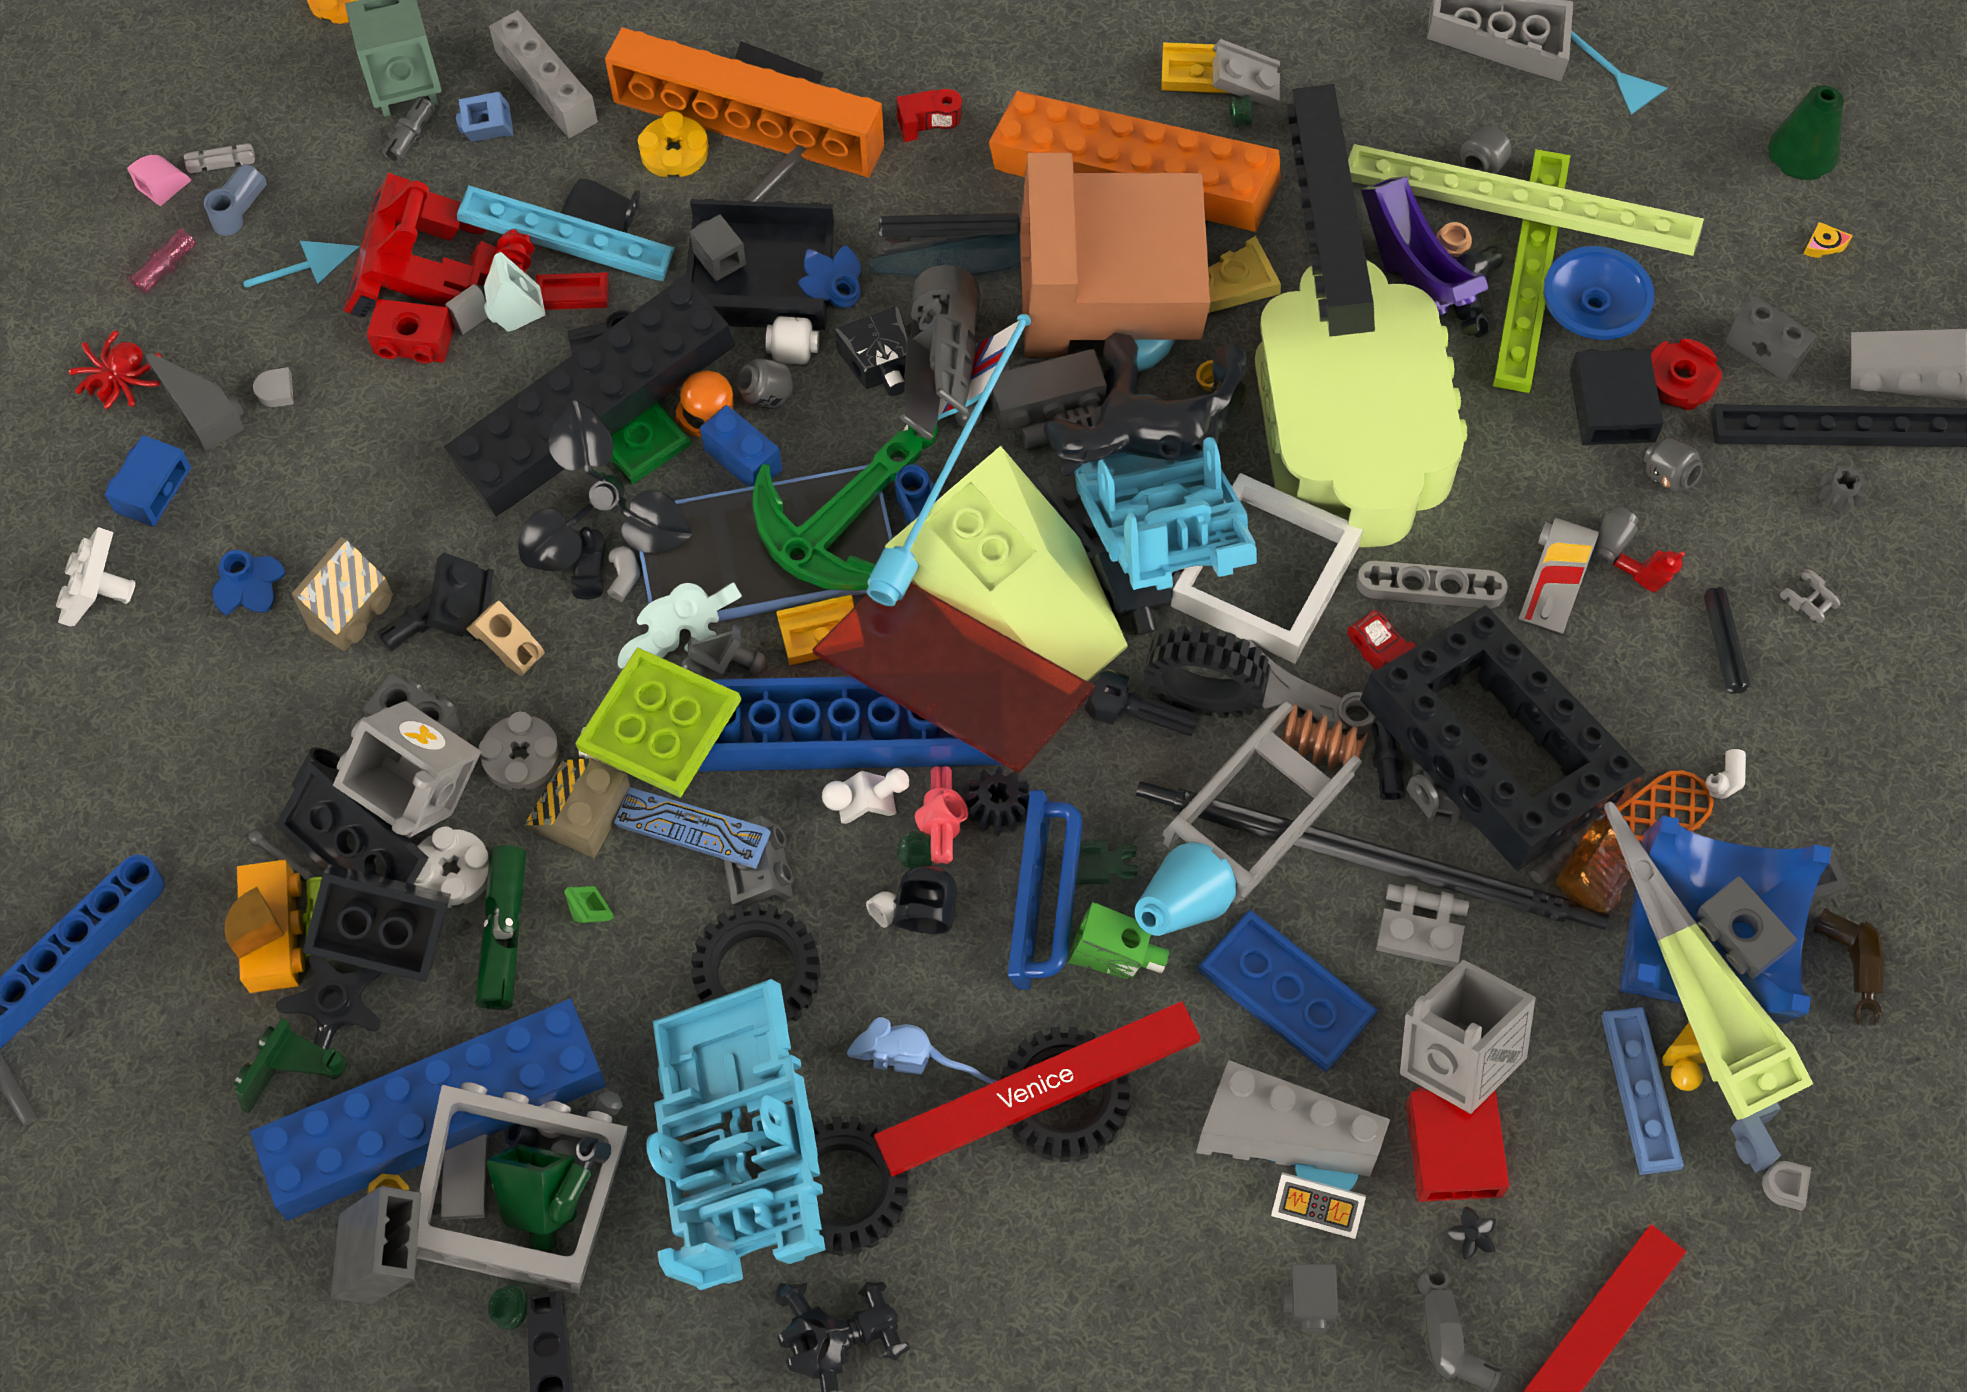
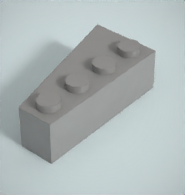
(1510, 32)
(1289, 1124)

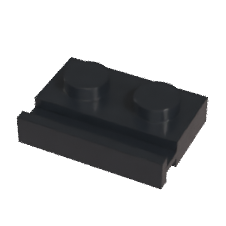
(458, 594)

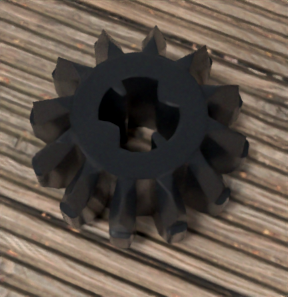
(995, 787)

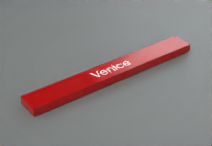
(1036, 1088)

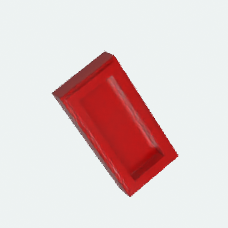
(574, 290)

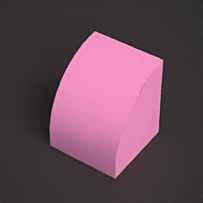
(157, 178)

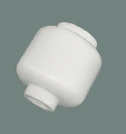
(791, 340)

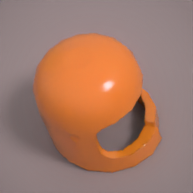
(703, 396)

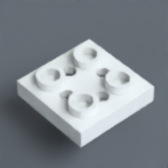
(89, 579)

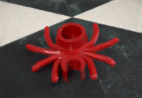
(117, 368)

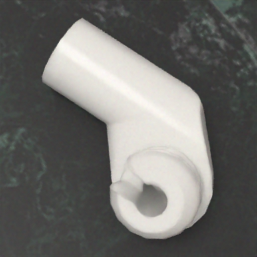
(1731, 779)

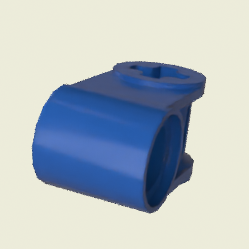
(912, 501)

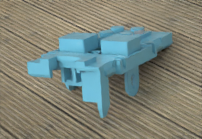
(1162, 522)
(714, 1064)

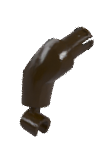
(1866, 955)

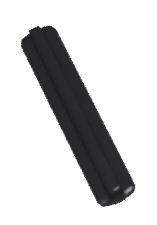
(1726, 640)

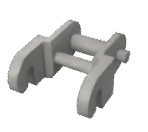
(1817, 583)

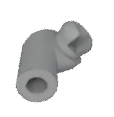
(627, 570)

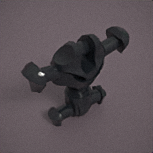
(822, 1341)

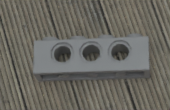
(543, 74)

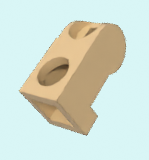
(507, 638)

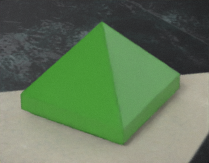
(587, 905)

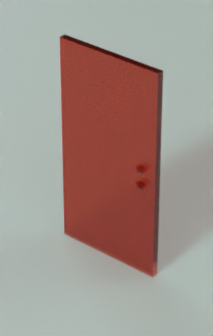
(956, 674)

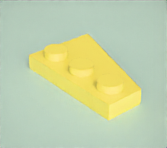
(1242, 277)

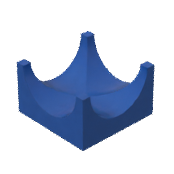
(1696, 872)

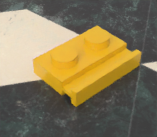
(1188, 68)
(808, 624)

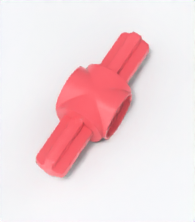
(941, 815)

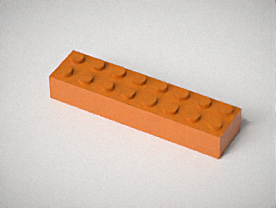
(746, 101)
(1235, 173)

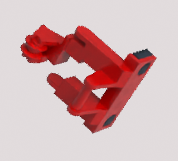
(387, 257)

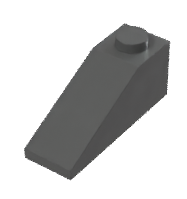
(199, 401)

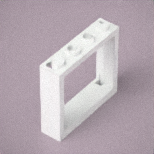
(1248, 626)

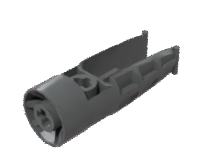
(940, 345)

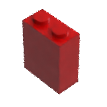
(1456, 1151)

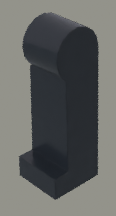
(548, 1343)

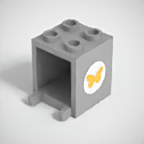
(409, 790)

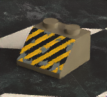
(342, 595)
(580, 805)

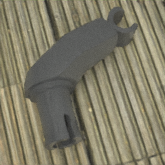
(1447, 1339)

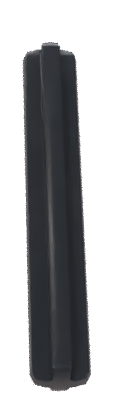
(949, 225)

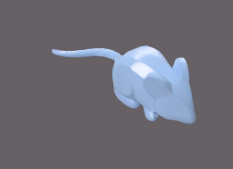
(902, 1047)

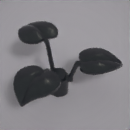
(653, 518)

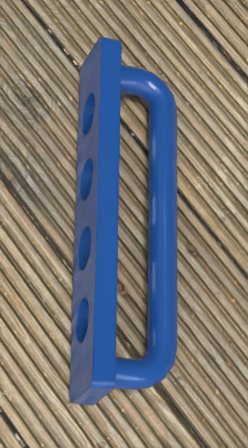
(1028, 901)

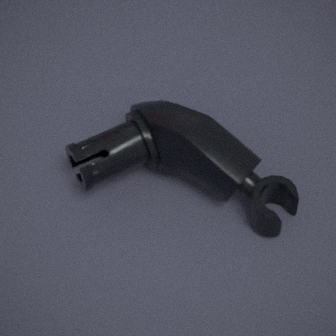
(1480, 263)

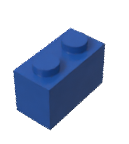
(739, 446)
(147, 480)

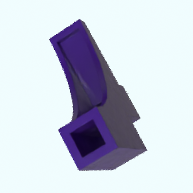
(1413, 249)

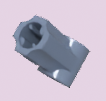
(231, 201)

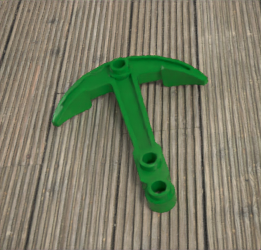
(828, 523)

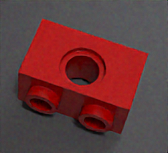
(410, 331)

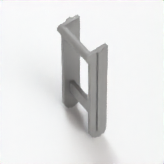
(1290, 764)

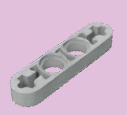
(1431, 577)

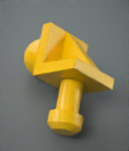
(1684, 1057)

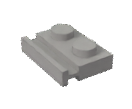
(1246, 73)

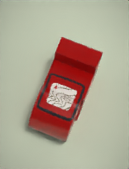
(928, 111)
(1377, 639)

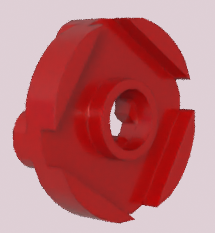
(1702, 368)

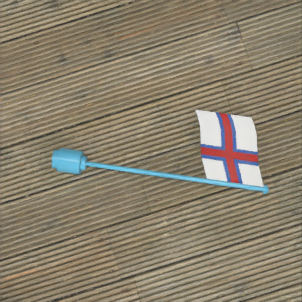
(897, 564)

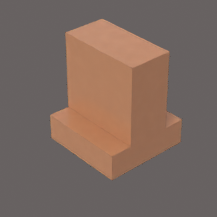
(1110, 255)

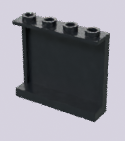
(774, 249)

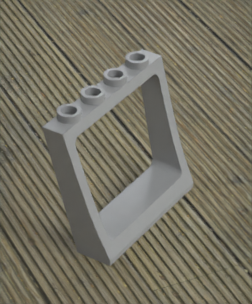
(496, 1257)

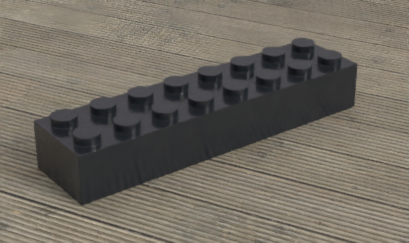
(612, 375)

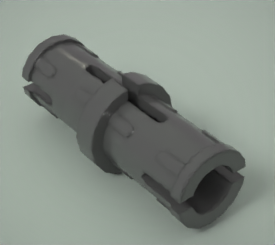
(408, 130)

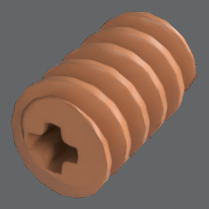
(1321, 740)

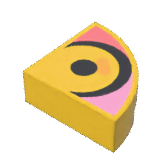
(1826, 241)

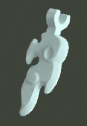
(683, 609)

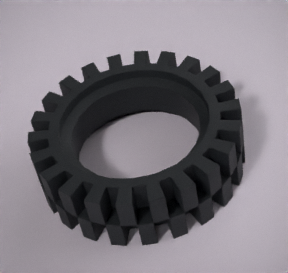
(1207, 650)
(758, 924)
(1076, 1141)
(893, 1196)

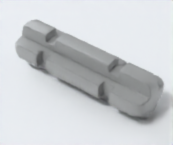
(219, 158)

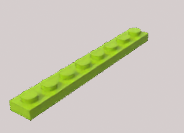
(1526, 296)

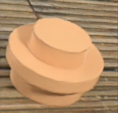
(1455, 238)

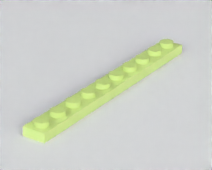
(1530, 200)

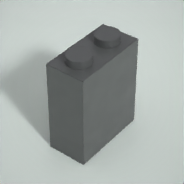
(376, 1245)

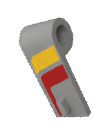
(1558, 574)

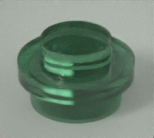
(915, 849)
(508, 1307)

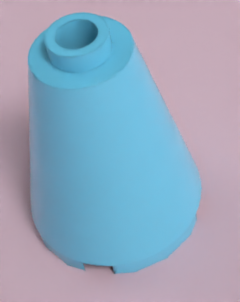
(1186, 890)

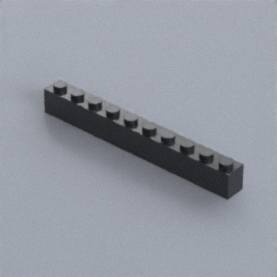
(1330, 212)

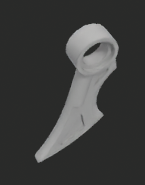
(1286, 687)

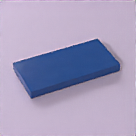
(1287, 990)

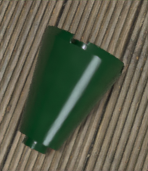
(1810, 136)

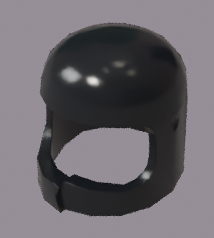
(926, 900)

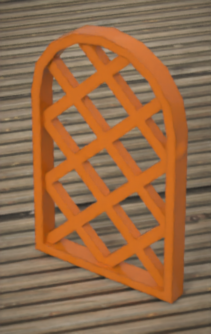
(1653, 786)

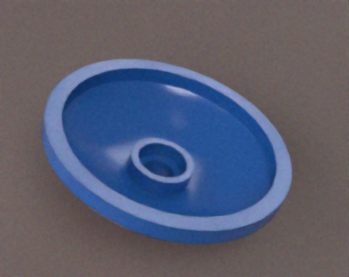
(1603, 279)

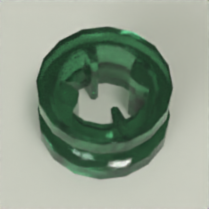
(1240, 111)

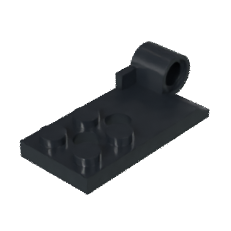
(322, 816)

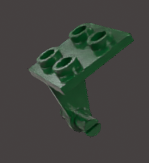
(286, 1052)

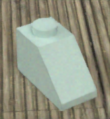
(511, 295)

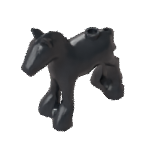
(1148, 423)

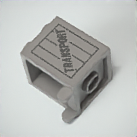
(1466, 1035)

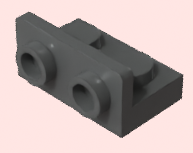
(770, 877)

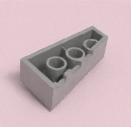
(1911, 362)

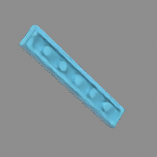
(566, 233)

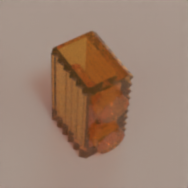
(1595, 870)

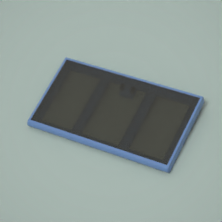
(729, 549)

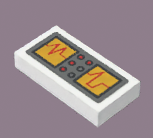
(1318, 1205)

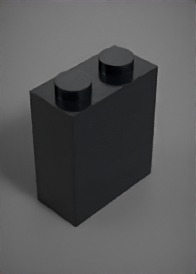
(1616, 396)

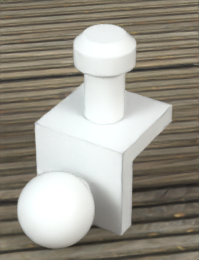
(865, 793)

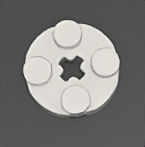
(472, 860)

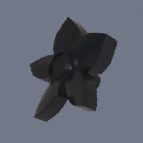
(1473, 1232)

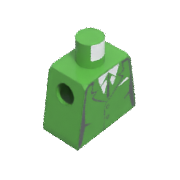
(1114, 945)

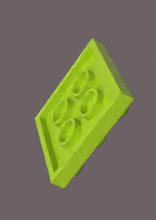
(658, 722)

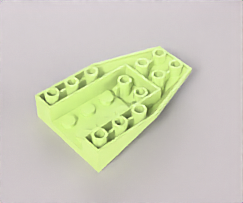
(1016, 567)

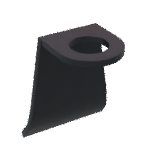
(601, 205)

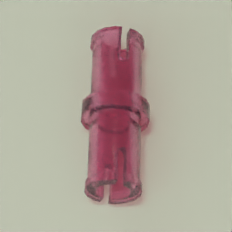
(162, 261)

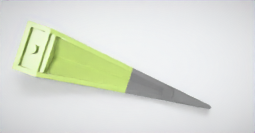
(1734, 1033)

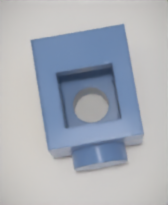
(477, 109)

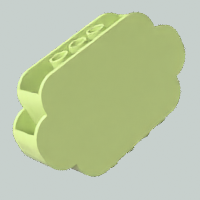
(1361, 416)

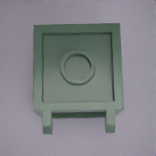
(393, 51)

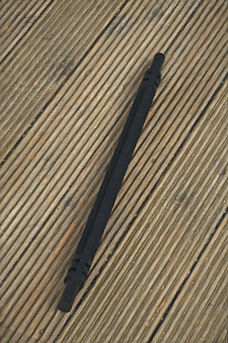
(1383, 858)

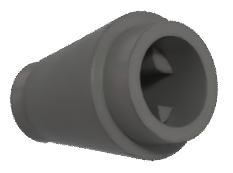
(1614, 534)

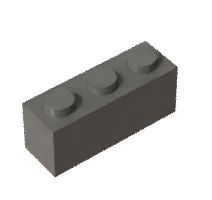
(1047, 389)

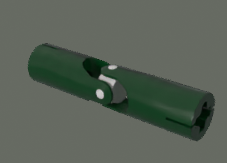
(502, 907)

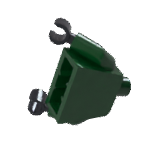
(539, 1186)

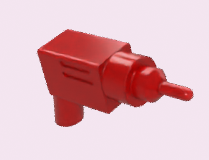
(1654, 571)

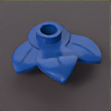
(829, 274)
(248, 587)

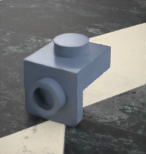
(1753, 1140)

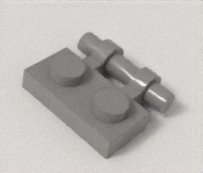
(1420, 936)

